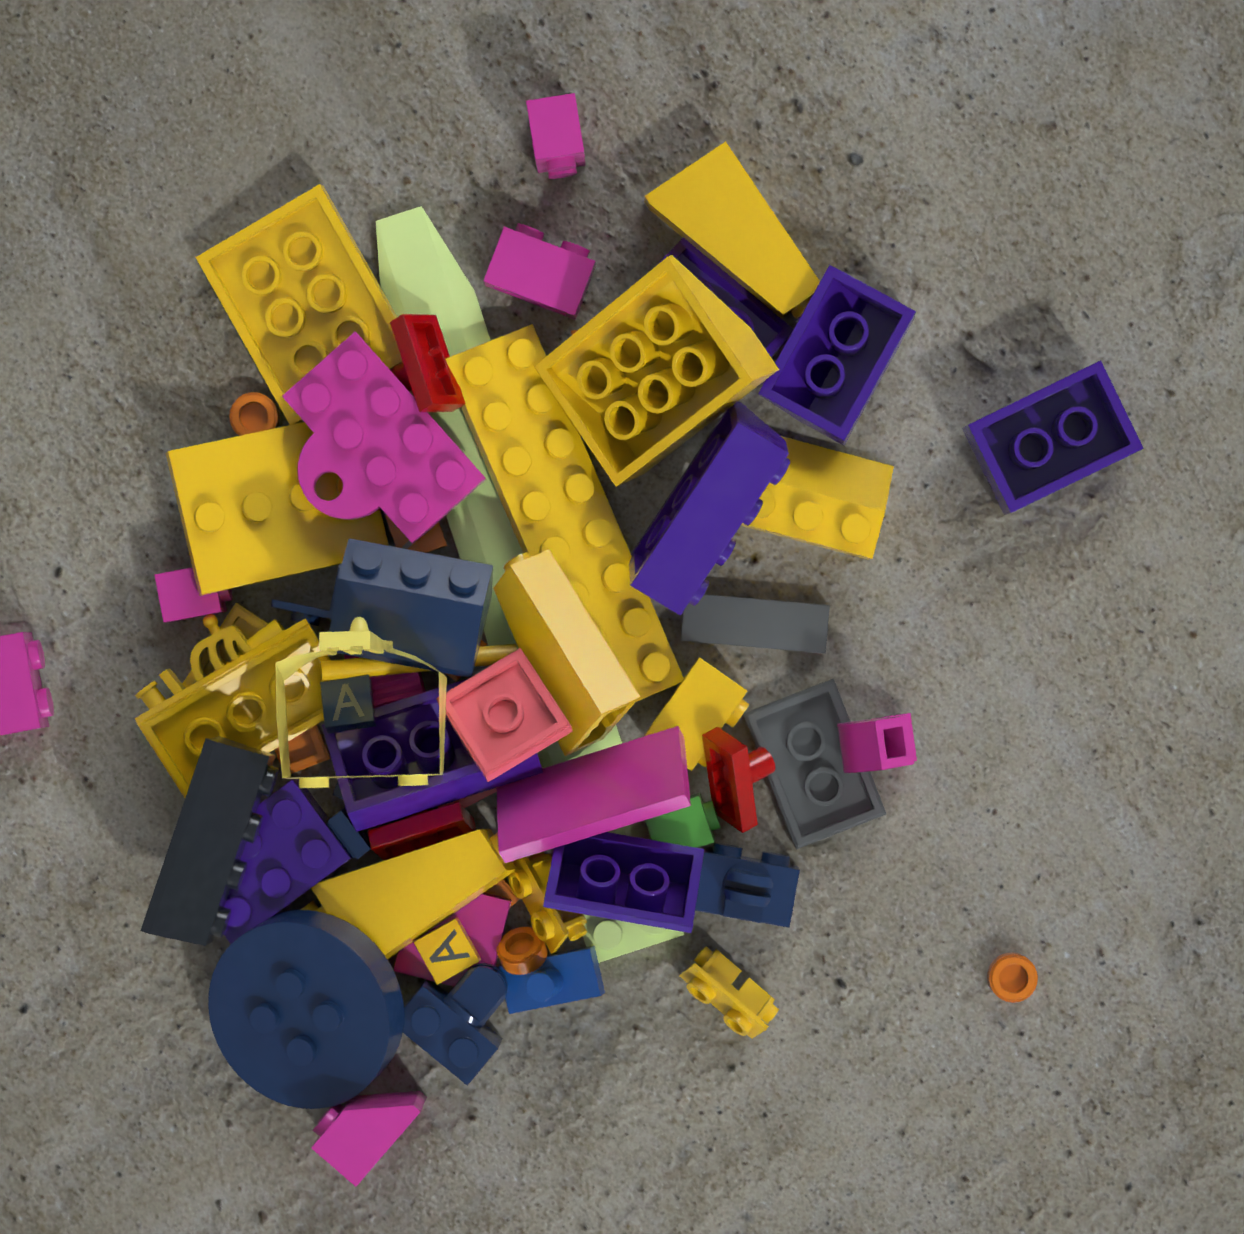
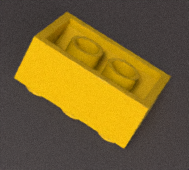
(827, 500)

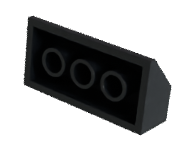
(210, 841)

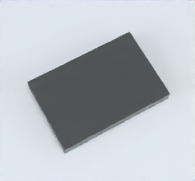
(809, 770)

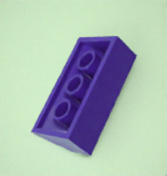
(707, 509)
(408, 744)

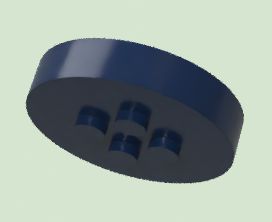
(306, 1009)

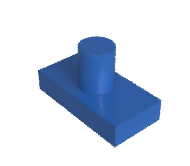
(559, 980)

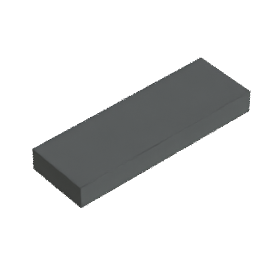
(757, 623)

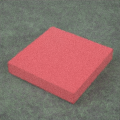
(505, 715)

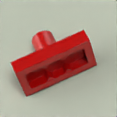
(425, 364)
(732, 777)
(421, 830)

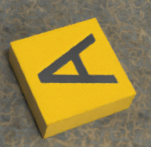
(447, 950)

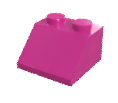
(364, 1129)

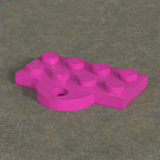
(376, 443)

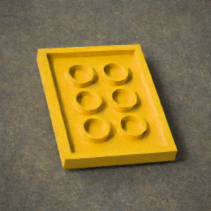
(299, 291)
(249, 514)

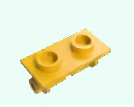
(530, 885)
(741, 1007)

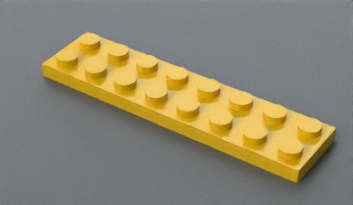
(558, 498)

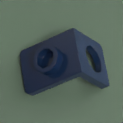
(301, 612)

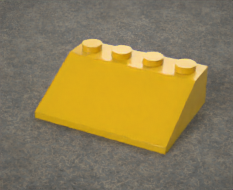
(654, 370)

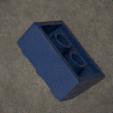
(418, 601)

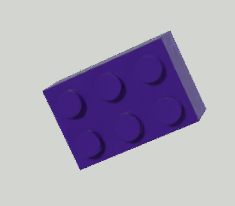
(1052, 438)
(286, 859)

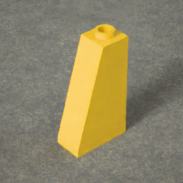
(734, 226)
(564, 648)
(415, 891)

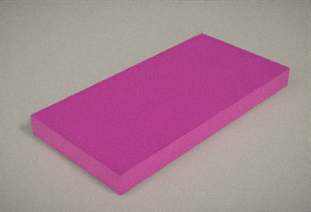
(593, 794)

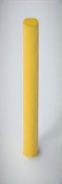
(362, 666)

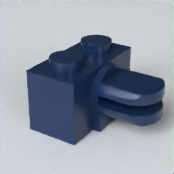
(747, 886)
(454, 1023)

